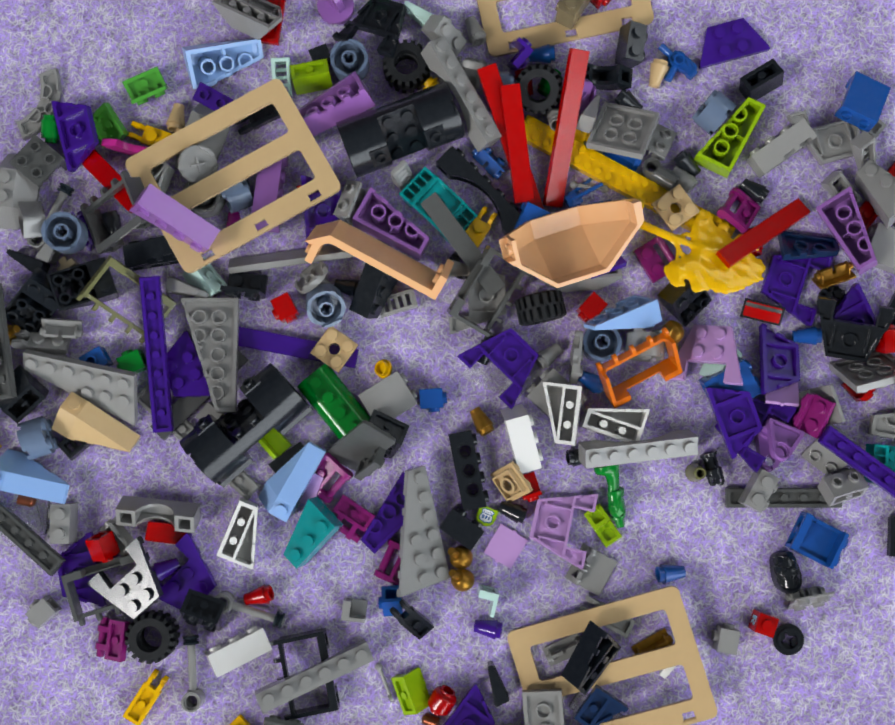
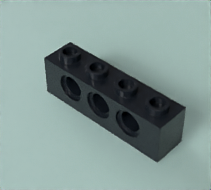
(468, 500)

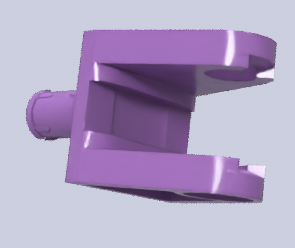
(777, 441)

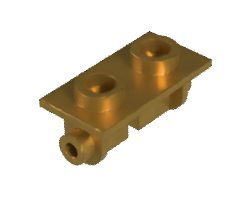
(827, 277)
(655, 641)

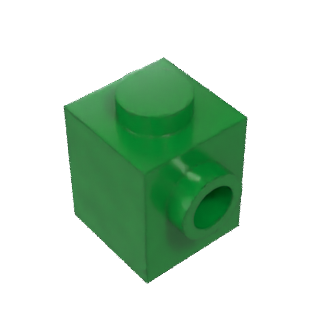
(132, 361)

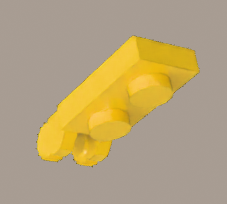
(150, 136)
(479, 229)
(144, 699)

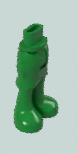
(615, 493)

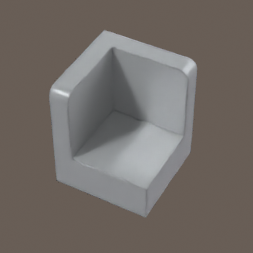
(354, 610)

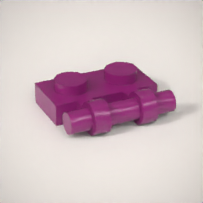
(355, 514)
(114, 646)

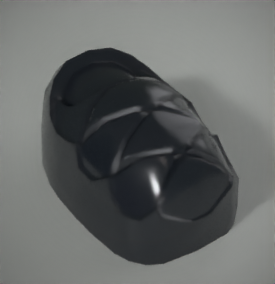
(785, 572)

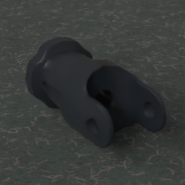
(713, 470)

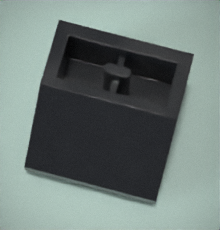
(683, 302)
(29, 395)

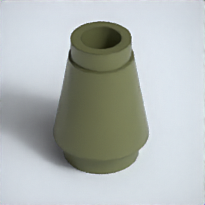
(691, 471)

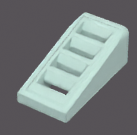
(417, 13)
(282, 61)

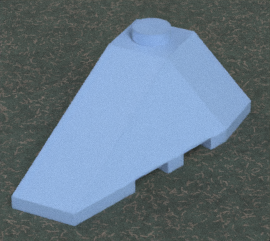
(219, 60)
(629, 314)
(30, 478)
(286, 487)

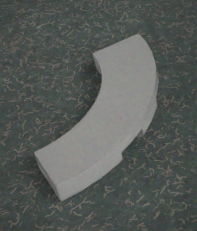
(50, 91)

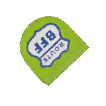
(486, 516)

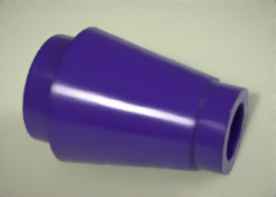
(166, 568)
(489, 628)

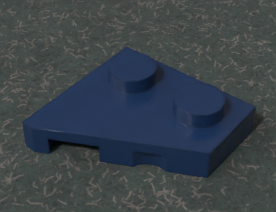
(599, 707)

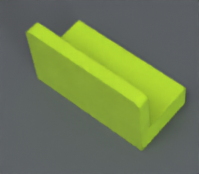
(311, 76)
(275, 443)
(411, 691)

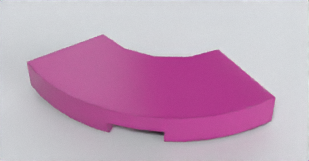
(121, 146)

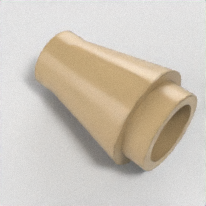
(657, 72)
(176, 119)

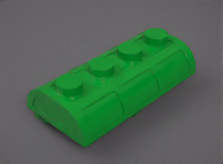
(333, 401)

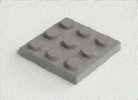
(623, 130)
(868, 375)

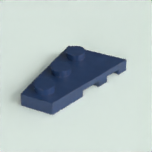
(805, 246)

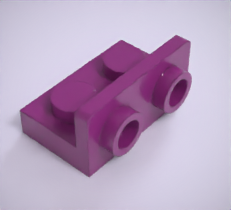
(813, 414)

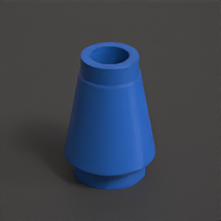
(543, 54)
(808, 335)
(591, 382)
(669, 573)

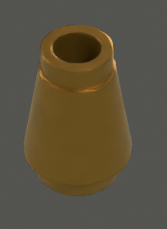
(481, 422)

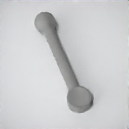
(603, 189)
(379, 666)

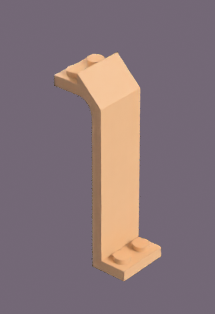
(379, 256)

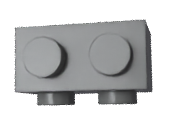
(441, 26)
(842, 486)
(758, 491)
(63, 523)

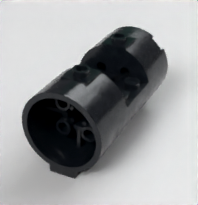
(401, 128)
(222, 445)

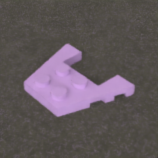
(711, 346)
(553, 523)

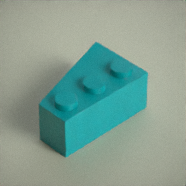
(311, 533)

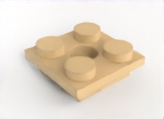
(679, 197)
(322, 349)
(519, 484)

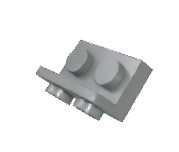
(349, 201)

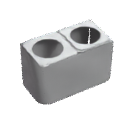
(31, 218)

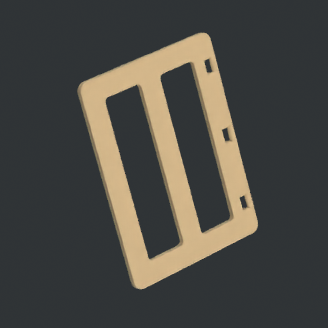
(554, 33)
(279, 211)
(682, 652)

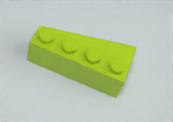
(726, 145)

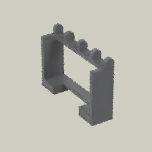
(103, 241)
(459, 299)
(71, 593)

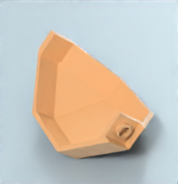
(573, 241)

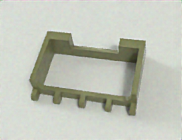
(122, 269)

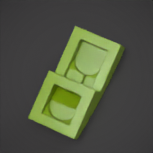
(603, 526)

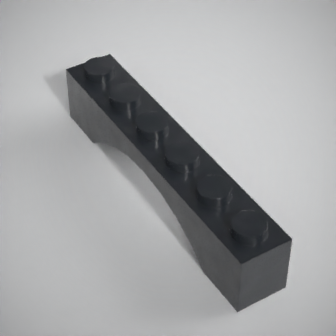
(456, 167)

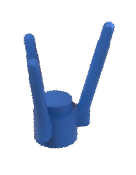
(574, 198)

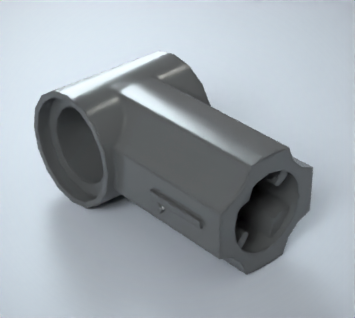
(660, 175)

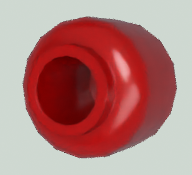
(442, 700)

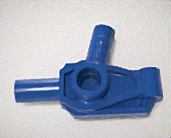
(678, 62)

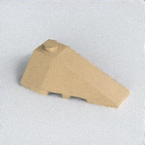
(87, 423)

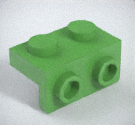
(145, 85)
(108, 124)

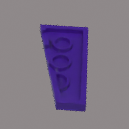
(388, 519)

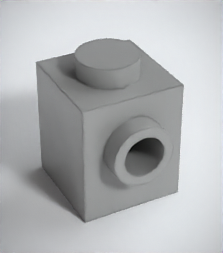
(42, 611)
(725, 638)

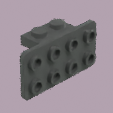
(362, 449)

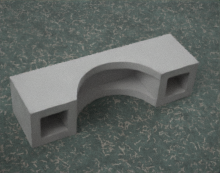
(136, 510)

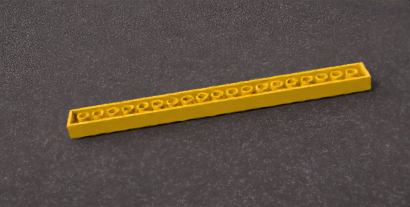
(606, 170)

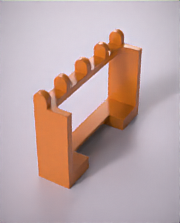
(667, 368)

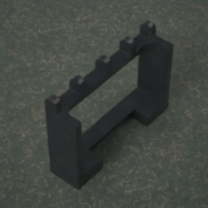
(332, 691)

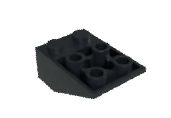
(69, 282)
(32, 302)

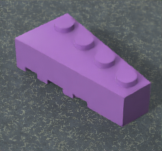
(336, 104)
(269, 188)
(174, 219)
(389, 225)
(847, 227)

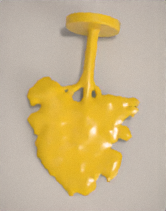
(702, 265)

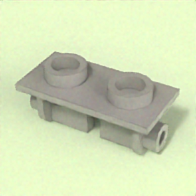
(64, 327)
(121, 535)
(561, 649)

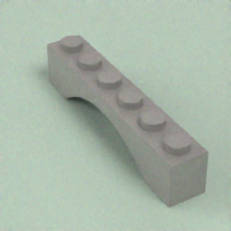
(445, 64)
(608, 453)
(313, 677)

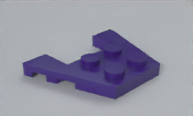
(785, 283)
(510, 356)
(783, 413)
(191, 575)

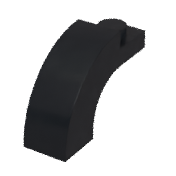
(609, 77)

